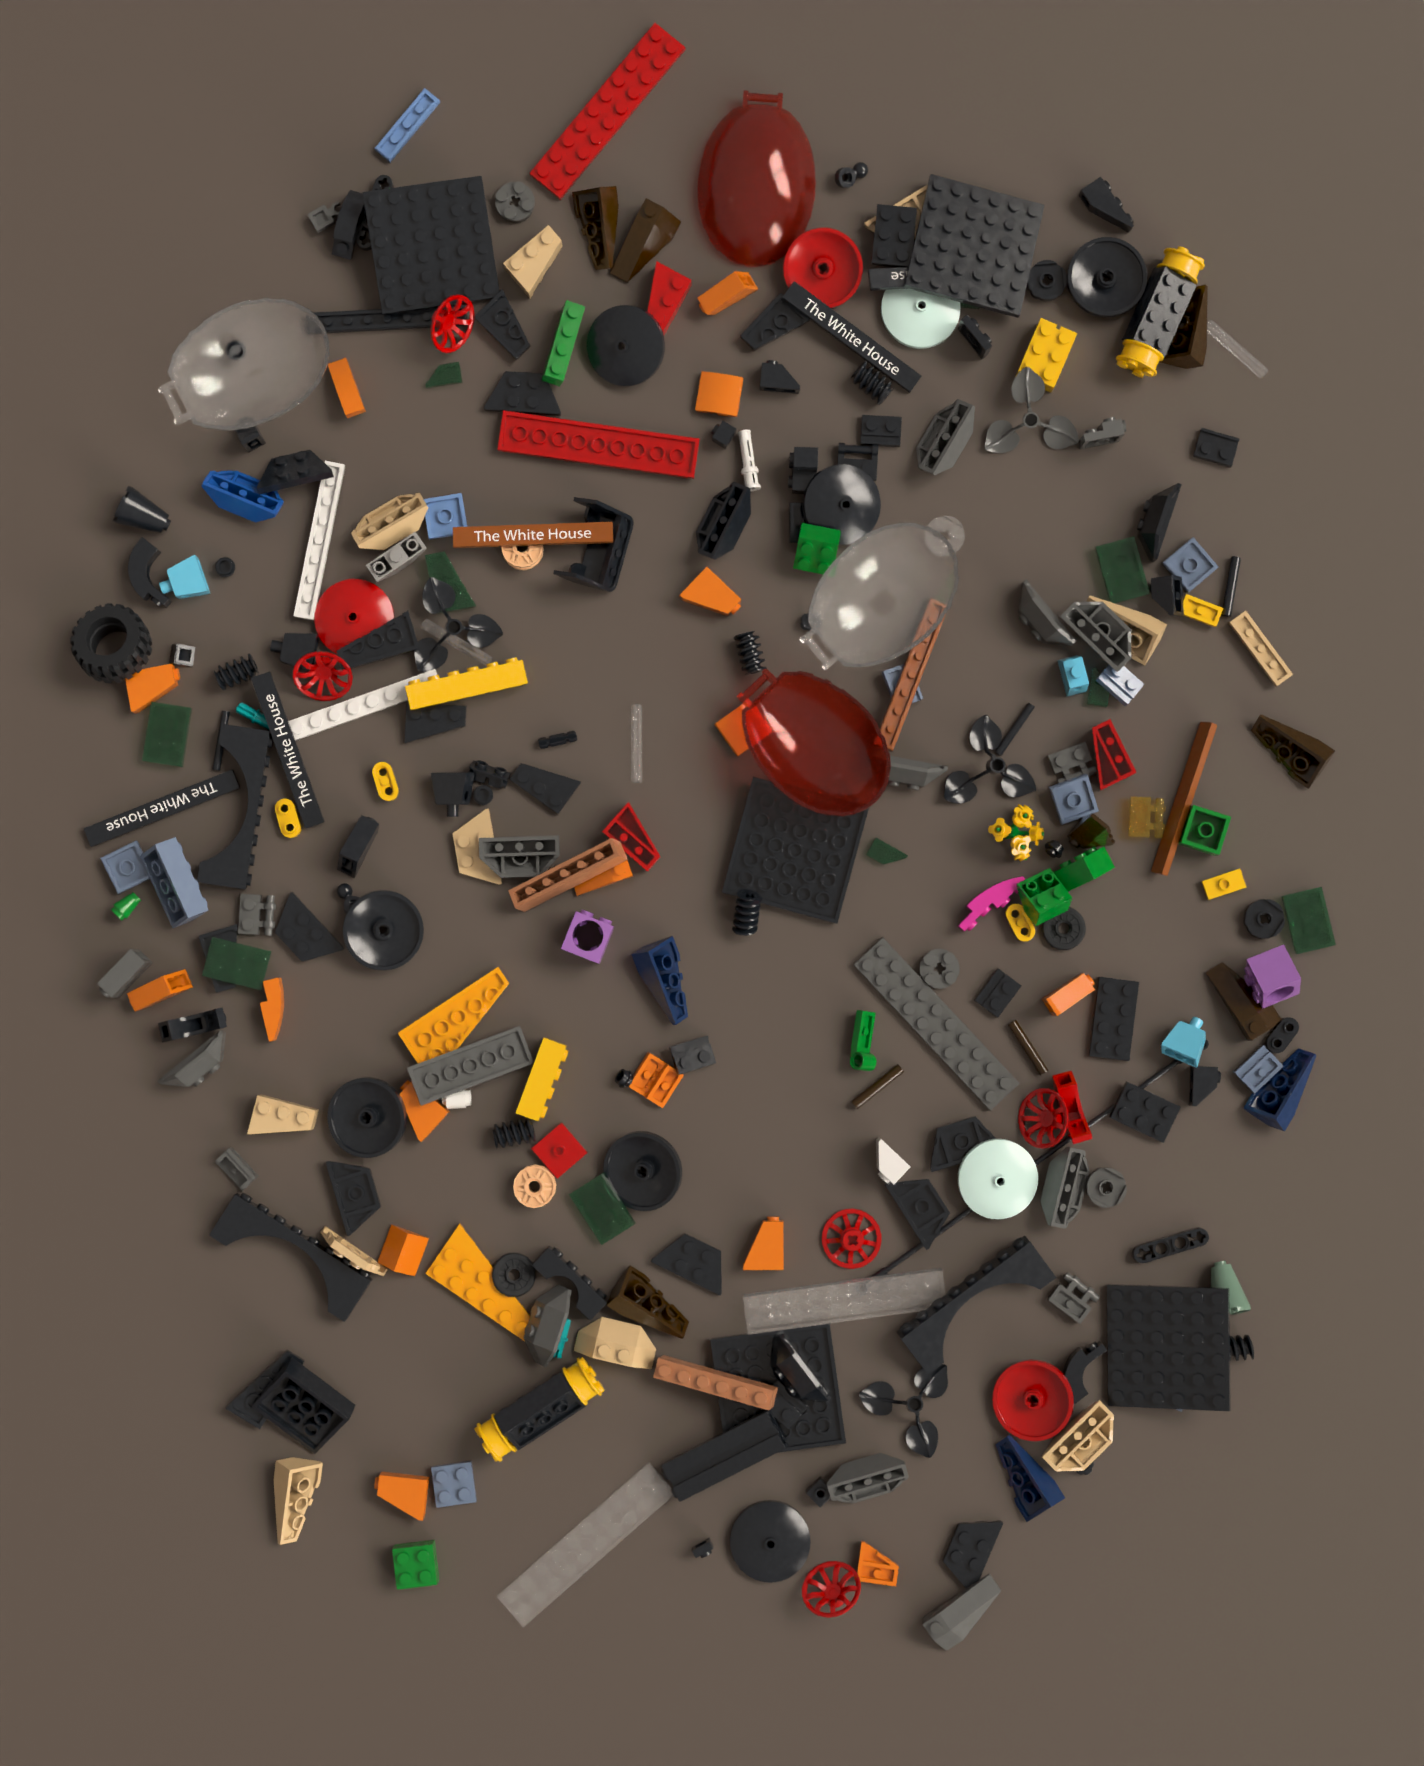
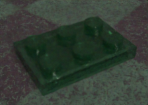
(1122, 570)
(167, 734)
(1308, 920)
(236, 963)
(602, 1208)

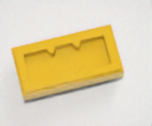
(1223, 884)

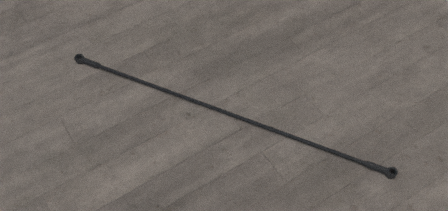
(884, 1271)

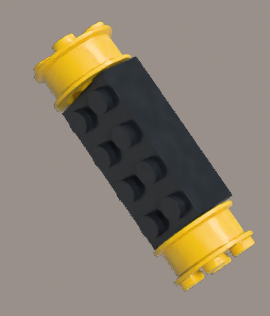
(1159, 311)
(539, 1410)

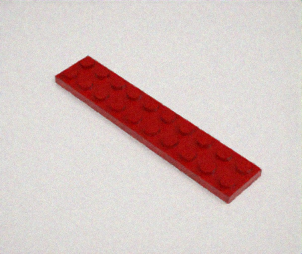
(607, 111)
(598, 444)

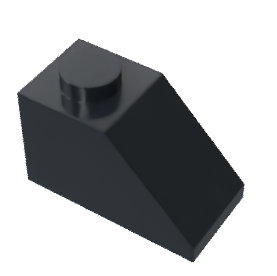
(777, 379)
(250, 438)
(1168, 594)
(1202, 1083)

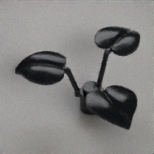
(481, 630)
(1016, 780)
(879, 1399)

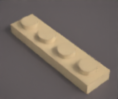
(1260, 648)

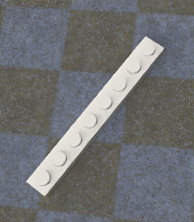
(319, 543)
(354, 708)

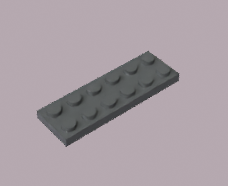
(470, 1065)

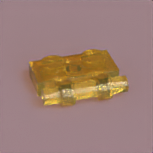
(1140, 817)

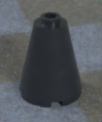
(140, 512)

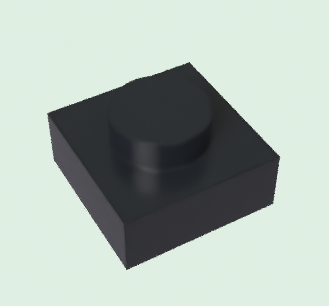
(703, 1549)

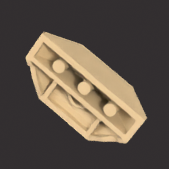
(390, 522)
(616, 1343)
(1081, 1439)

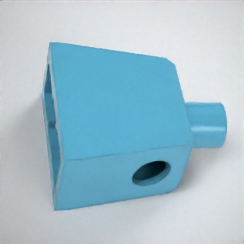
(186, 579)
(1073, 675)
(1185, 1042)

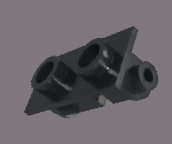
(497, 775)

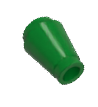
(125, 906)

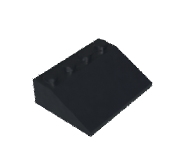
(304, 1406)

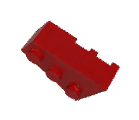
(667, 294)
(1111, 755)
(633, 837)

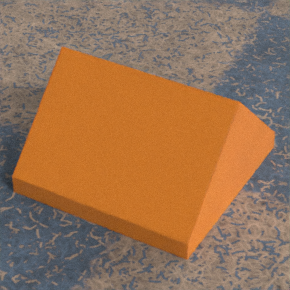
(403, 1250)

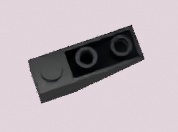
(1101, 202)

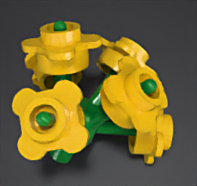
(1019, 844)

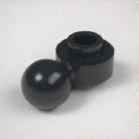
(859, 170)
(345, 892)

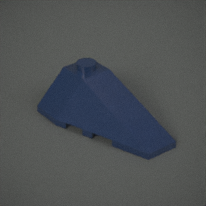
(660, 972)
(1279, 1097)
(1031, 1483)

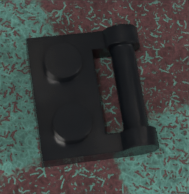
(866, 465)

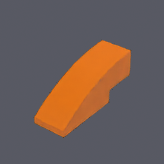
(346, 388)
(273, 1008)

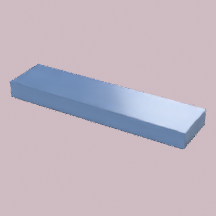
(407, 125)

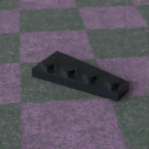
(385, 642)

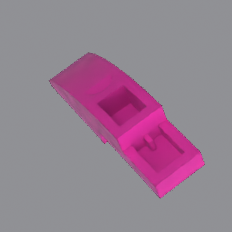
(996, 895)

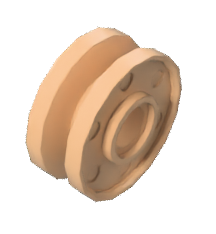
(523, 560)
(543, 1177)

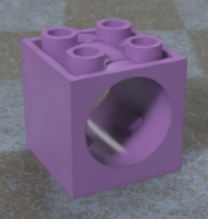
(571, 944)
(1272, 976)

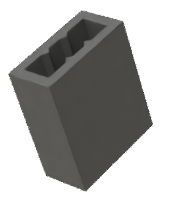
(124, 973)

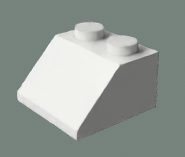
(889, 1163)

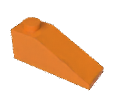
(606, 878)

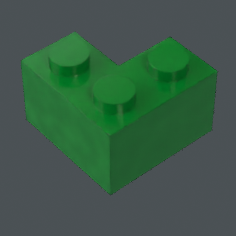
(1084, 868)

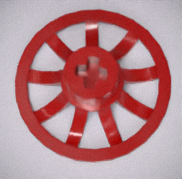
(446, 323)
(322, 671)
(1047, 1118)
(851, 1238)
(833, 1591)

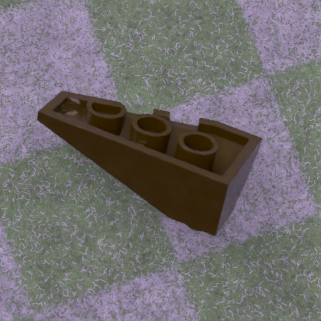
(599, 217)
(650, 232)

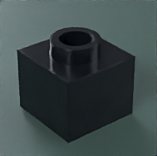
(723, 434)
(812, 1491)

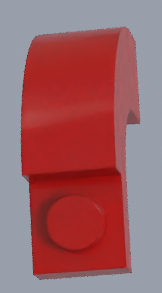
(1067, 1088)

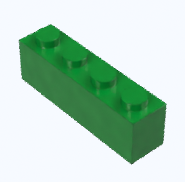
(563, 343)

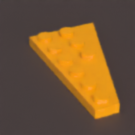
(453, 1021)
(469, 1275)

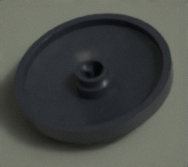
(1116, 262)
(642, 342)
(825, 498)
(385, 949)
(350, 1120)
(632, 1183)
(767, 1522)

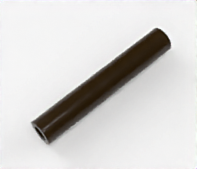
(1028, 1047)
(877, 1086)

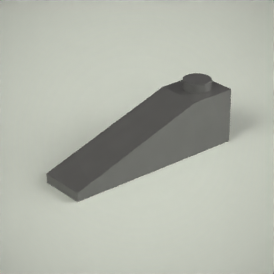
(958, 1615)

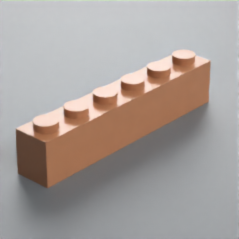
(568, 875)
(715, 1382)

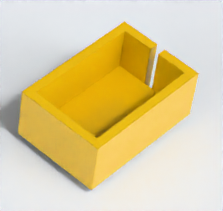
(1048, 352)

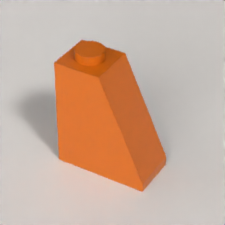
(727, 292)
(711, 593)
(151, 685)
(159, 990)
(1068, 994)
(424, 1117)
(767, 1247)
(404, 1492)

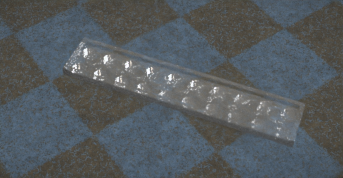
(842, 1301)
(585, 1544)

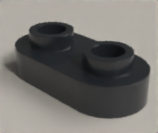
(1281, 1033)

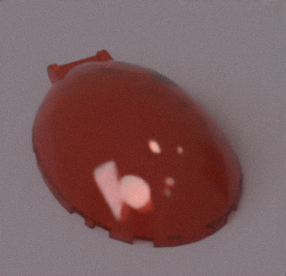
(756, 182)
(816, 743)

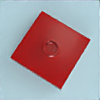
(559, 1150)

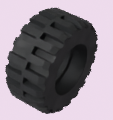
(98, 625)

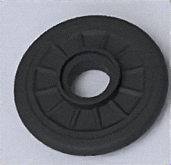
(1064, 941)
(504, 1283)

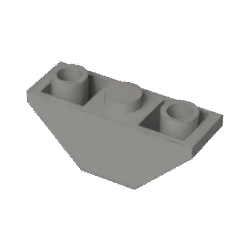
(397, 557)

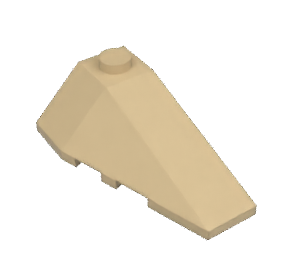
(1145, 630)
(293, 1491)

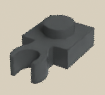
(323, 217)

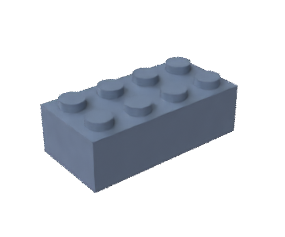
(174, 882)

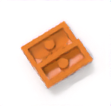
(719, 394)
(732, 730)
(655, 1080)

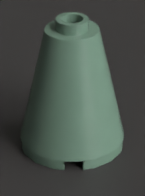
(1224, 1277)

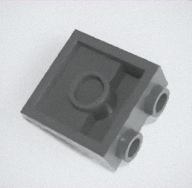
(1108, 432)

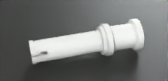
(749, 469)

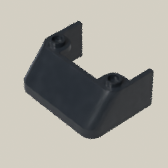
(601, 560)

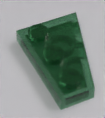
(443, 570)

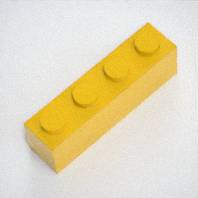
(541, 1079)

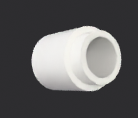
(458, 1100)

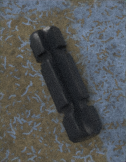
(557, 739)

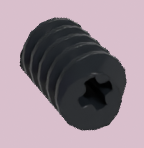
(872, 383)
(750, 652)
(236, 672)
(746, 913)
(513, 1132)
(1241, 1347)

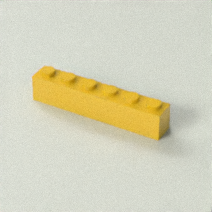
(465, 685)

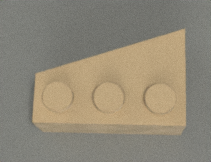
(533, 260)
(278, 1115)

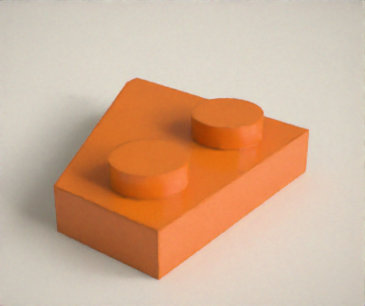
(876, 1567)

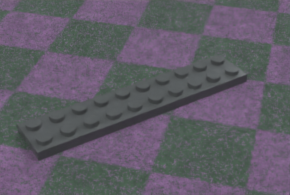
(936, 1024)

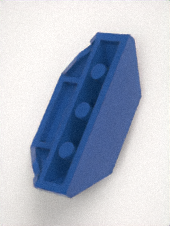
(239, 495)

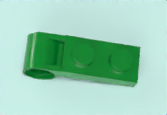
(861, 1042)

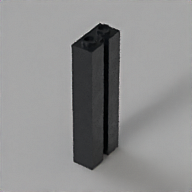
(724, 1455)

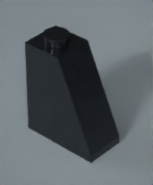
(357, 846)

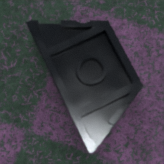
(523, 394)
(293, 471)
(304, 932)
(956, 1140)
(354, 1193)
(921, 1207)
(693, 1261)
(971, 1549)

